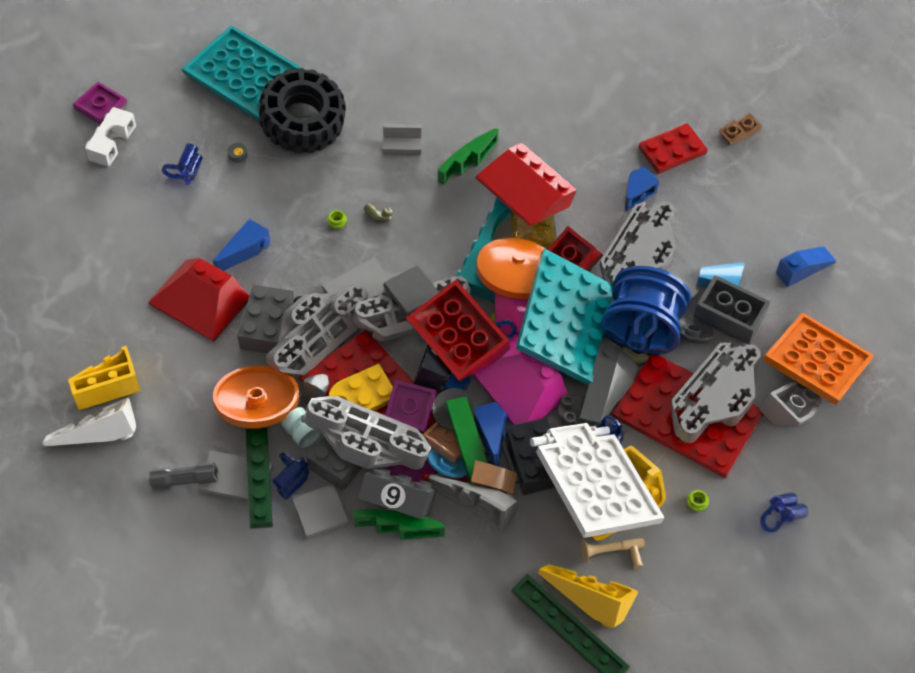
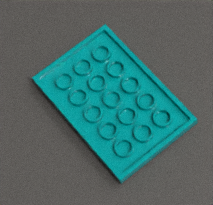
(237, 69)
(564, 317)

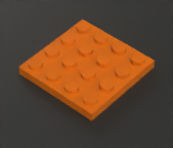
(818, 358)

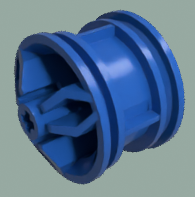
(646, 310)

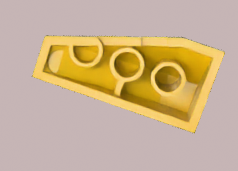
(599, 600)

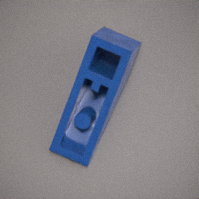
(244, 245)
(803, 264)
(491, 427)

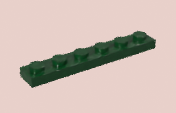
(258, 478)
(568, 627)

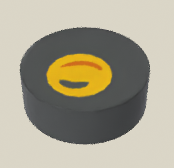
(237, 152)

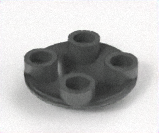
(570, 410)

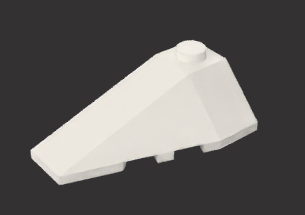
(111, 424)

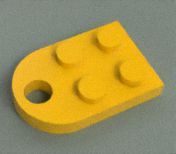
(367, 388)

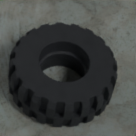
(307, 88)

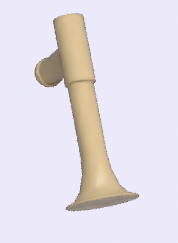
(633, 544)

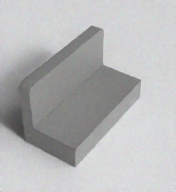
(401, 139)

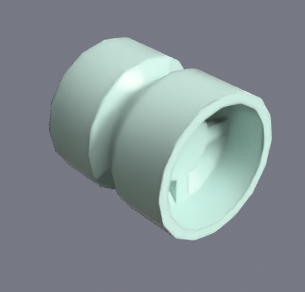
(295, 426)

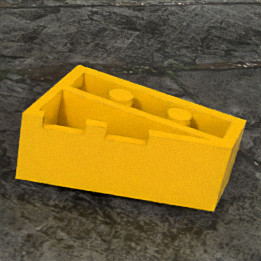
(105, 381)

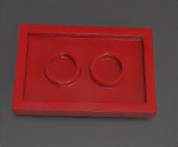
(672, 148)

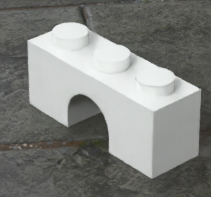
(101, 147)

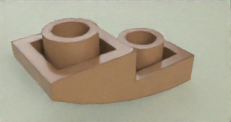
(740, 130)
(493, 477)

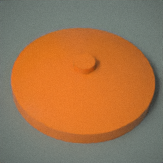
(509, 266)
(255, 396)

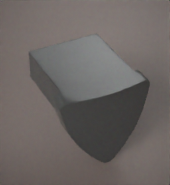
(314, 387)

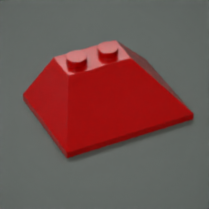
(201, 297)

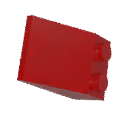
(575, 249)

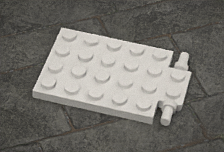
(596, 480)

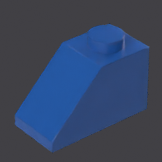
(640, 186)

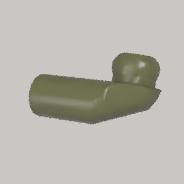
(384, 215)
(636, 358)

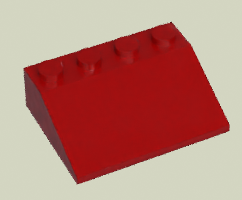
(527, 185)
(459, 331)

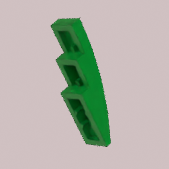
(472, 152)
(394, 521)

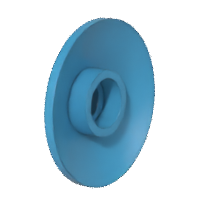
(446, 467)

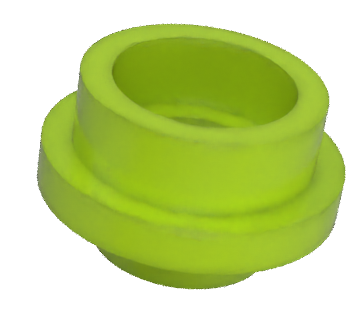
(337, 215)
(697, 495)

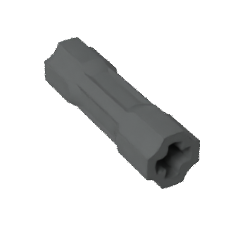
(169, 477)

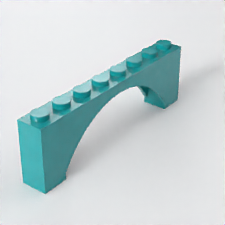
(486, 234)

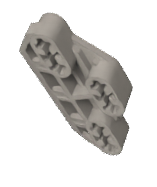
(650, 242)
(383, 309)
(314, 324)
(717, 398)
(365, 435)

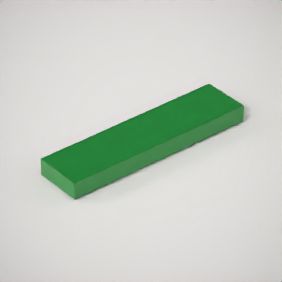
(465, 433)

